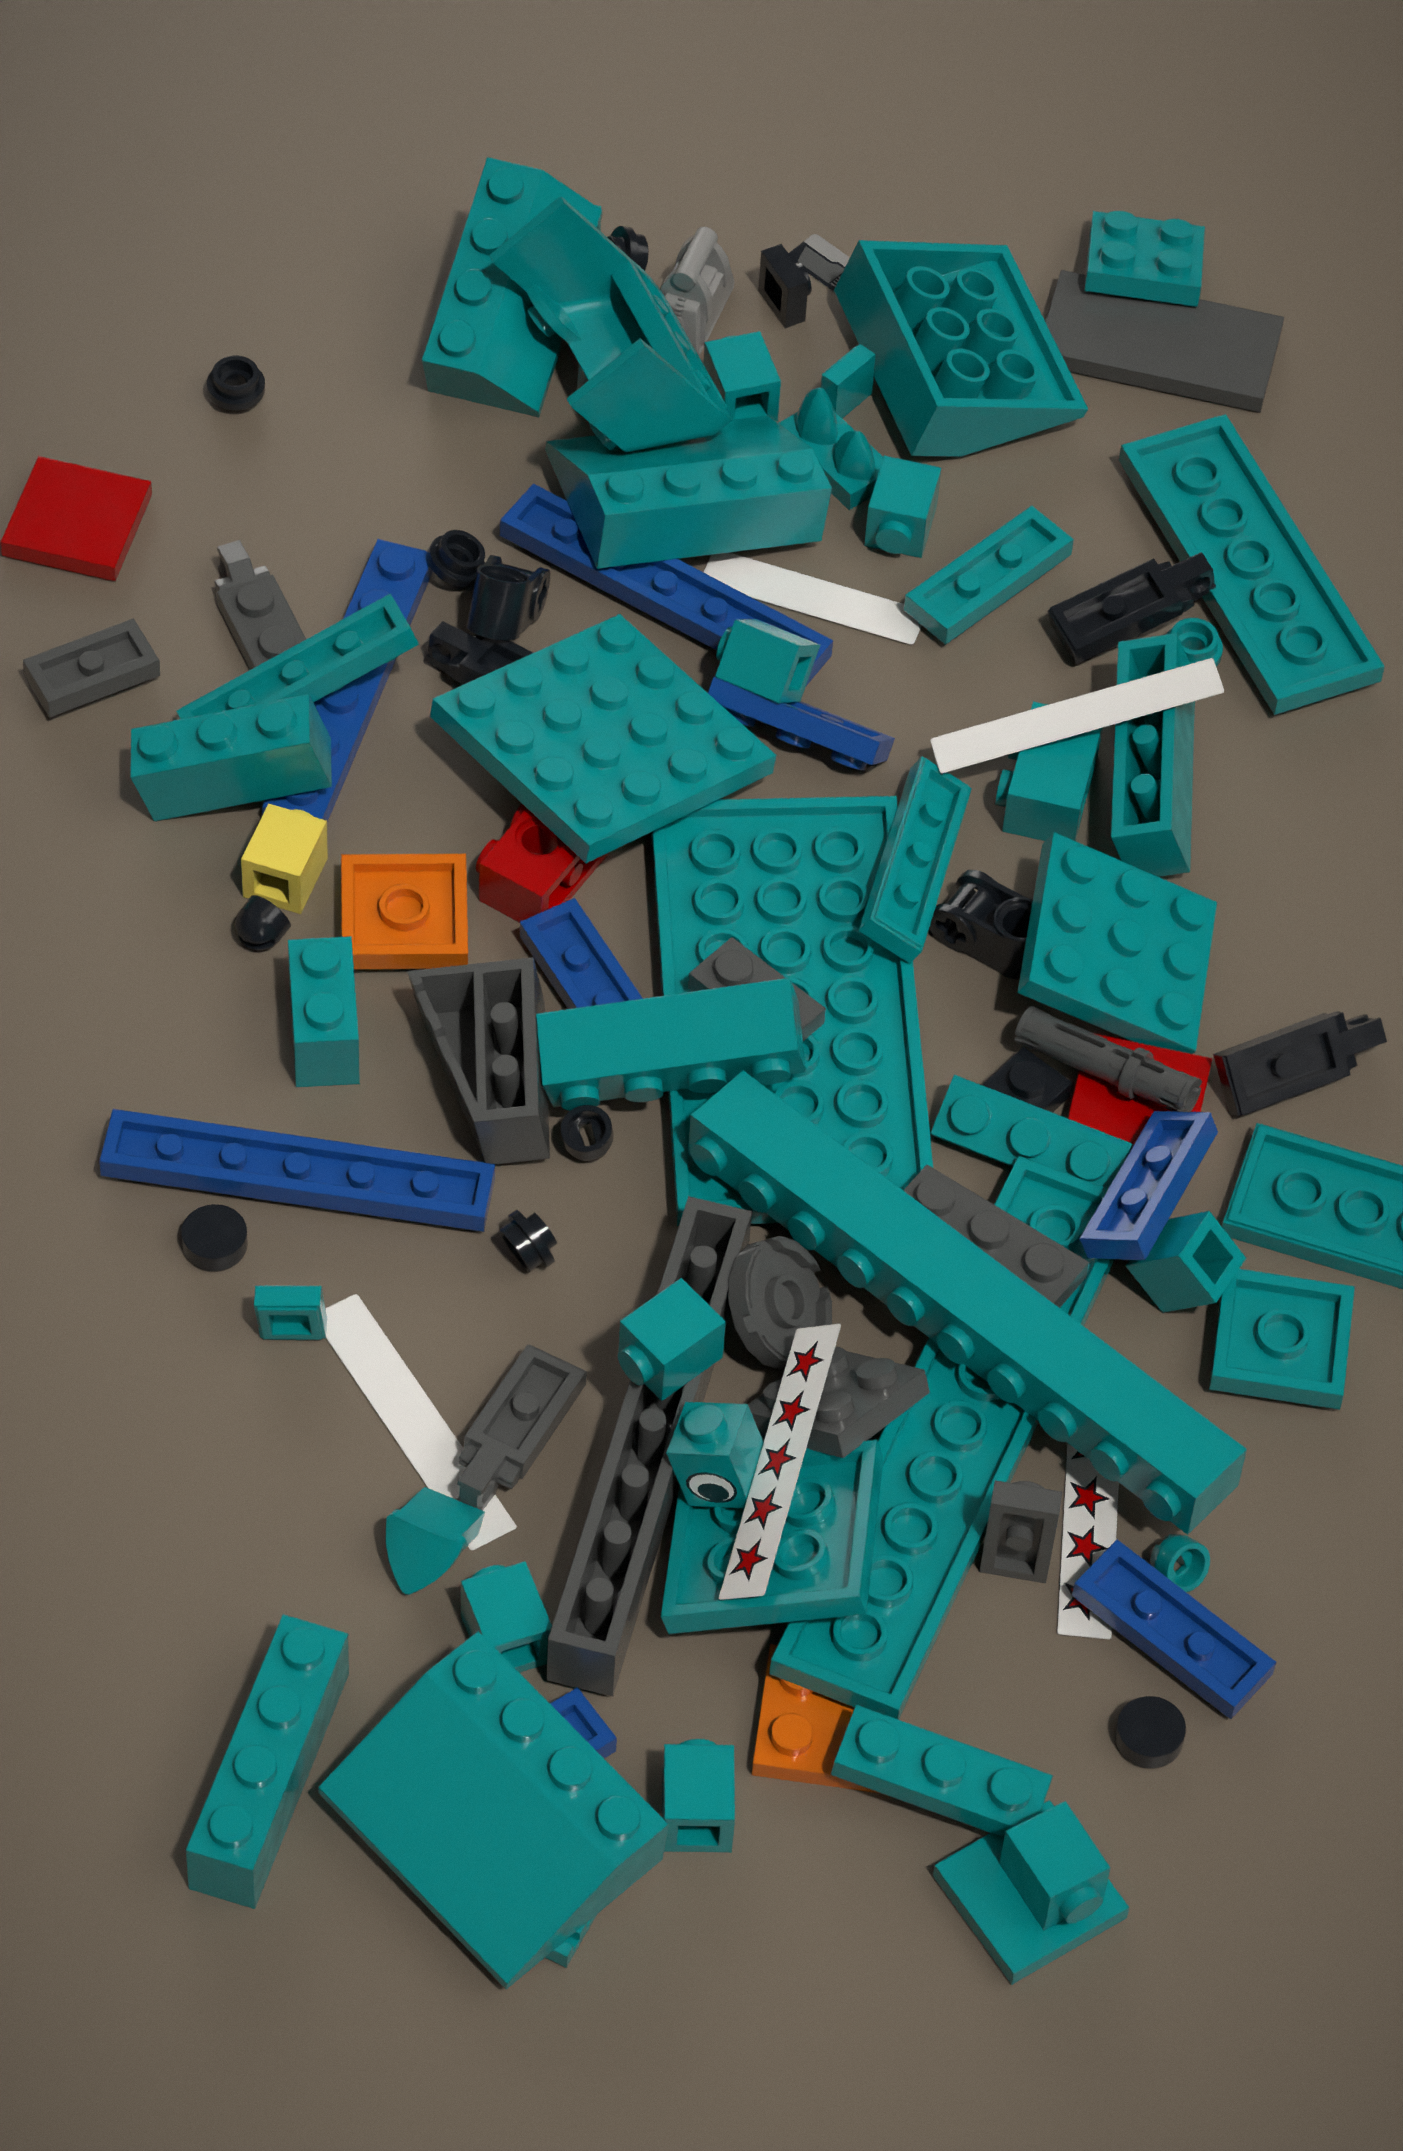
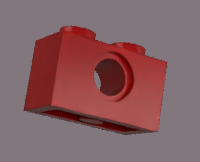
(529, 869)

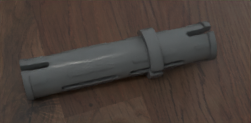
(1129, 1070)

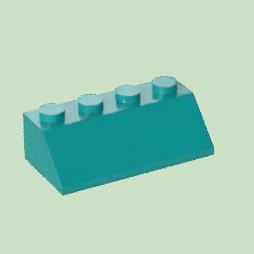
(482, 335)

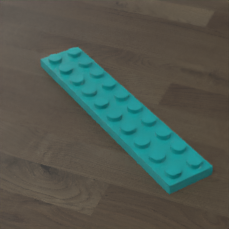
(937, 1489)

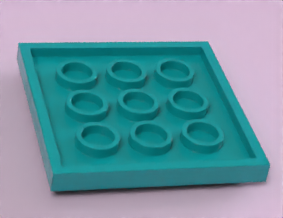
(602, 737)

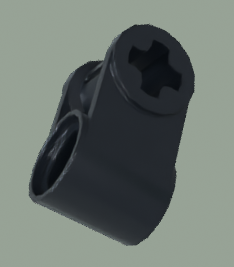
(506, 599)
(990, 922)

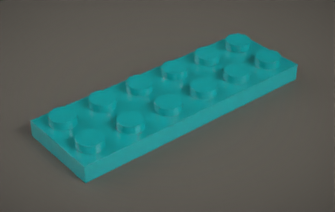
(1268, 582)

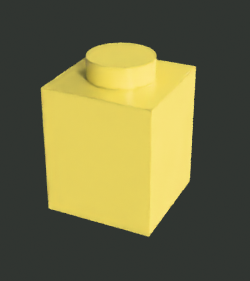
(285, 857)

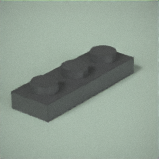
(1015, 1245)

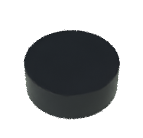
(214, 1237)
(1150, 1732)

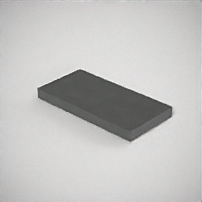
(1173, 348)

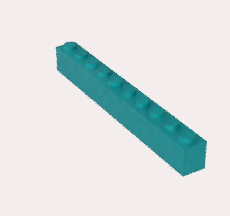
(966, 1303)

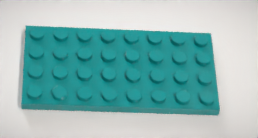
(793, 891)

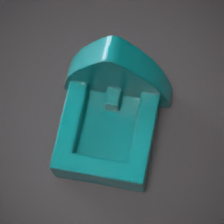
(428, 1537)

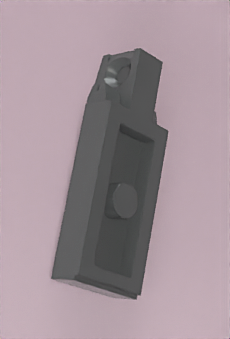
(254, 607)
(517, 1423)

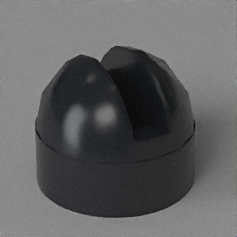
(261, 924)
(601, 1129)

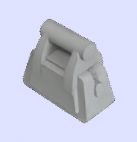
(699, 285)

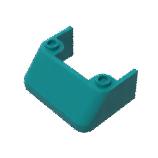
(638, 361)

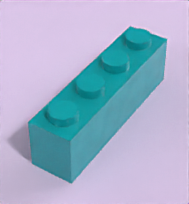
(1153, 767)
(671, 1043)
(268, 1762)

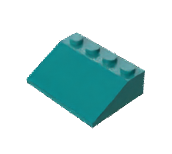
(956, 344)
(695, 496)
(495, 1810)

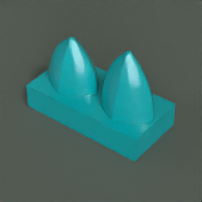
(842, 452)

